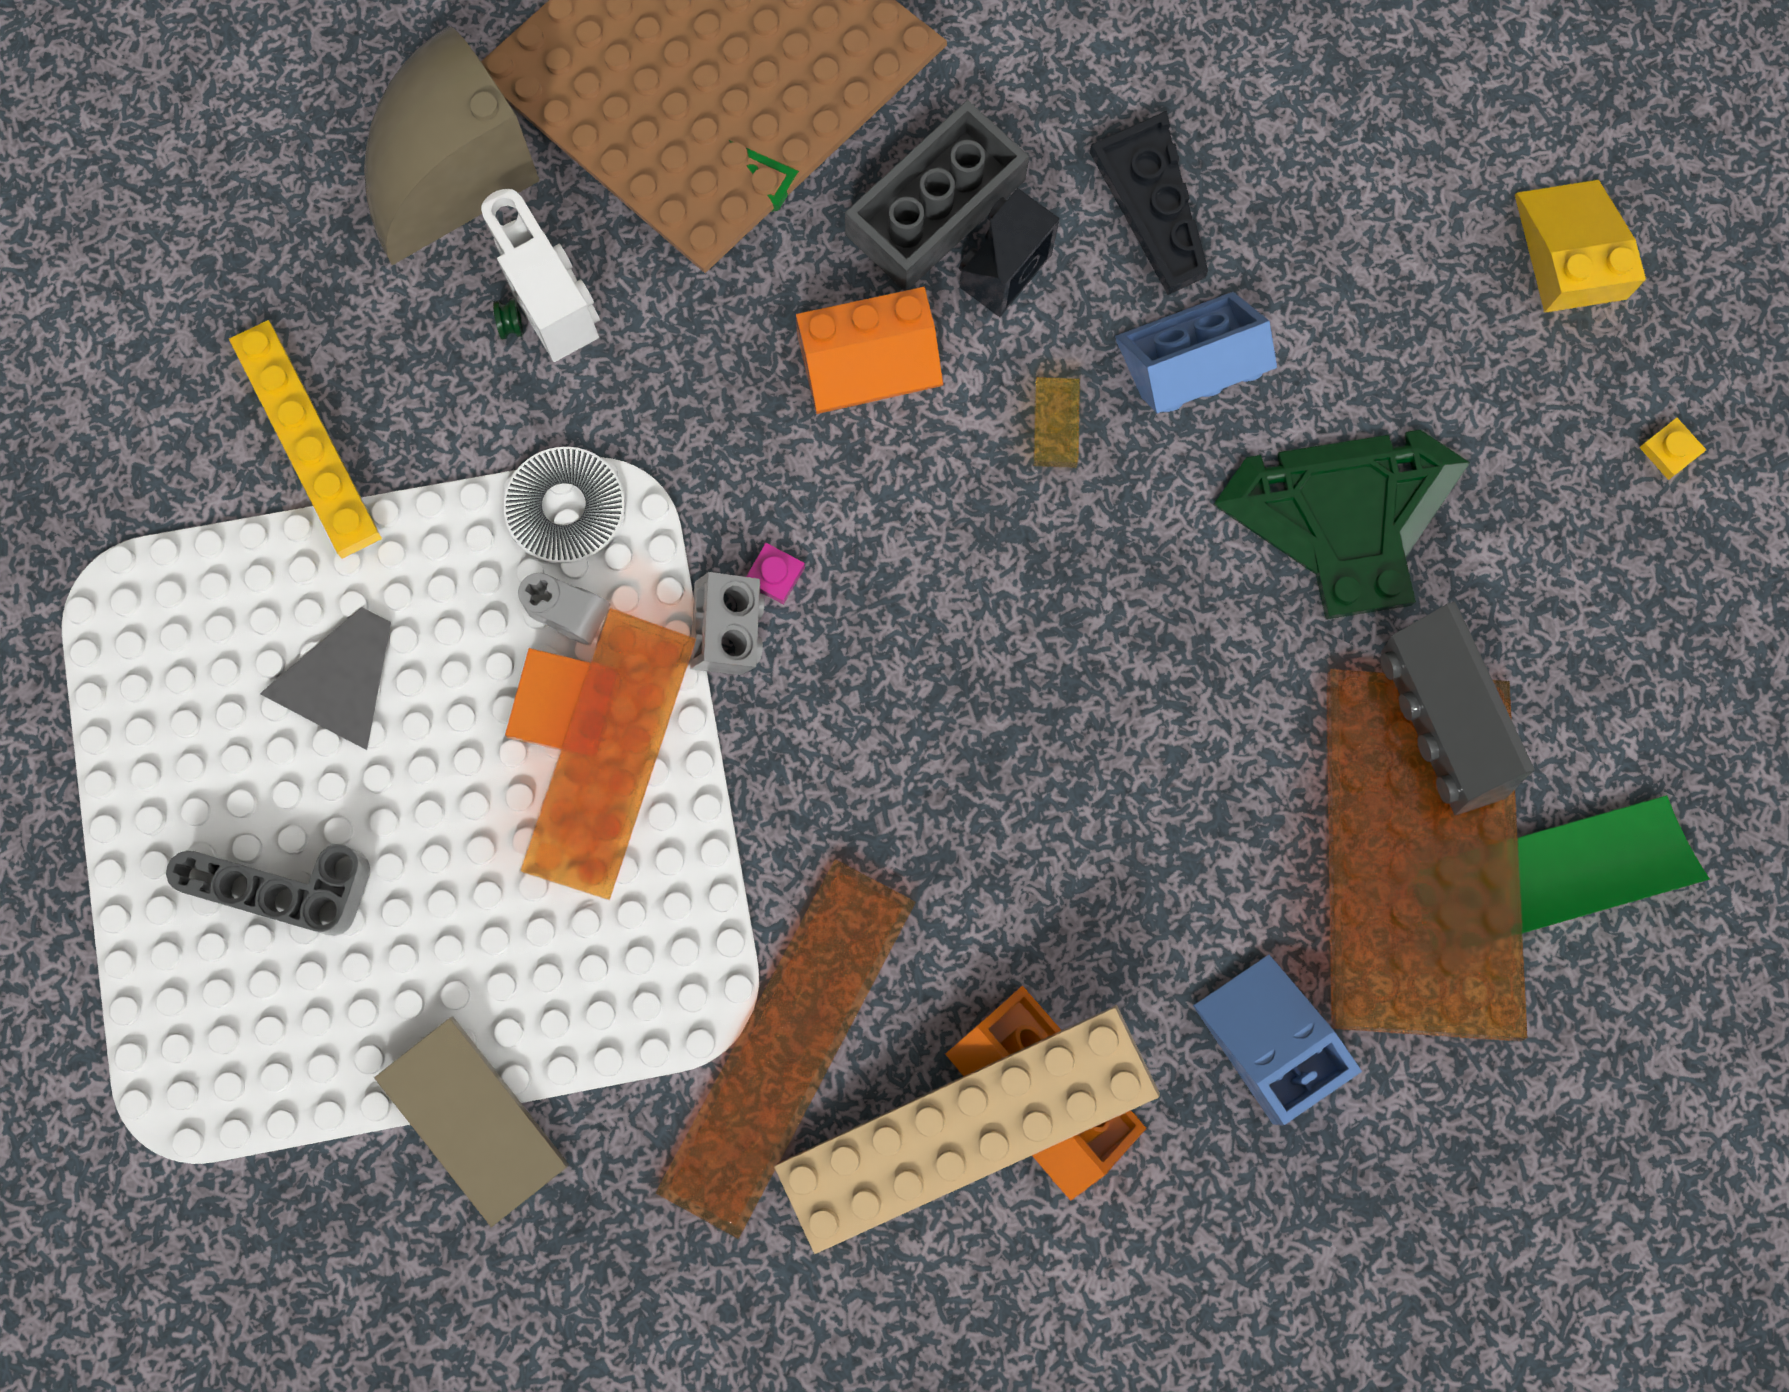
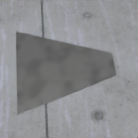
(338, 678)

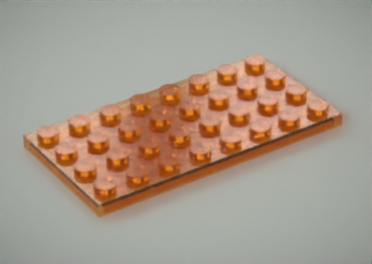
(1416, 894)

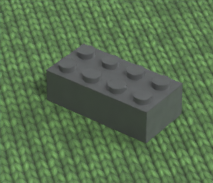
(936, 195)

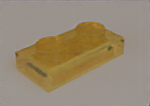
(1056, 422)

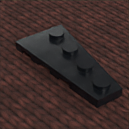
(1149, 188)

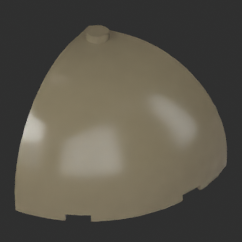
(440, 147)

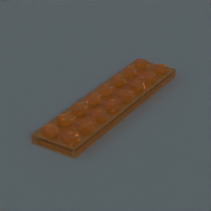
(785, 1049)

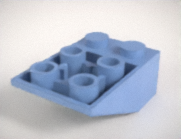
(1276, 1041)

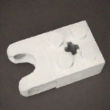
(541, 278)

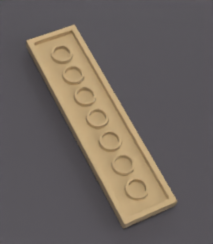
(967, 1129)

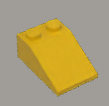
(1579, 246)

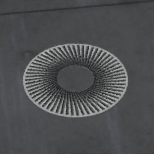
(563, 542)

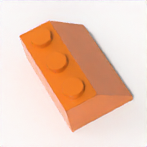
(869, 350)

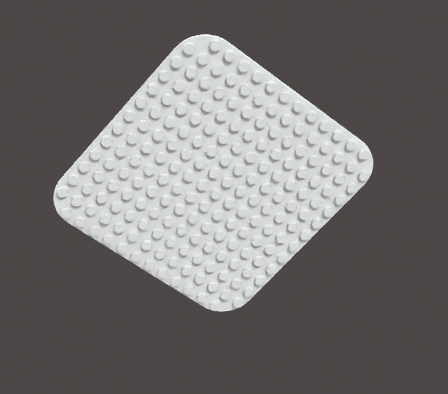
(270, 1034)

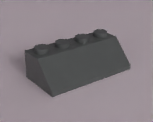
(1455, 710)

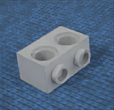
(714, 620)

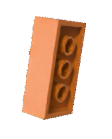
(1075, 1161)

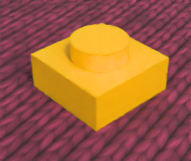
(1672, 448)

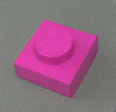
(776, 572)

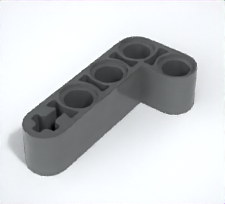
(264, 888)

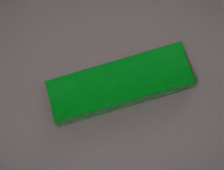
(1603, 863)

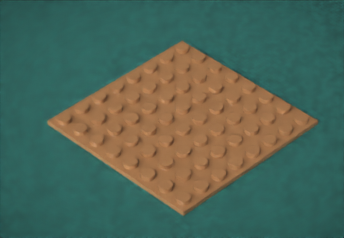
(663, 85)

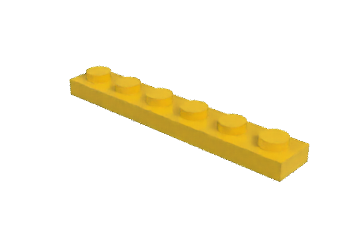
(305, 439)

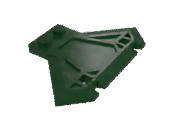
(1348, 513)

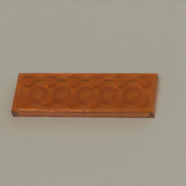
(608, 755)

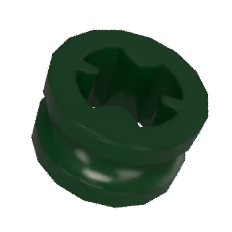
(508, 318)

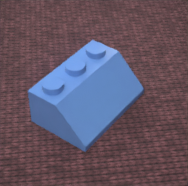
(1198, 352)

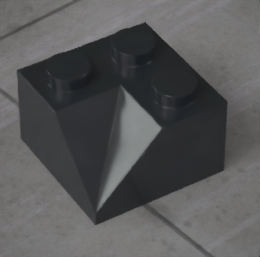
(1015, 250)

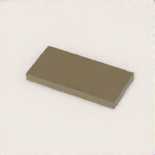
(471, 1121)

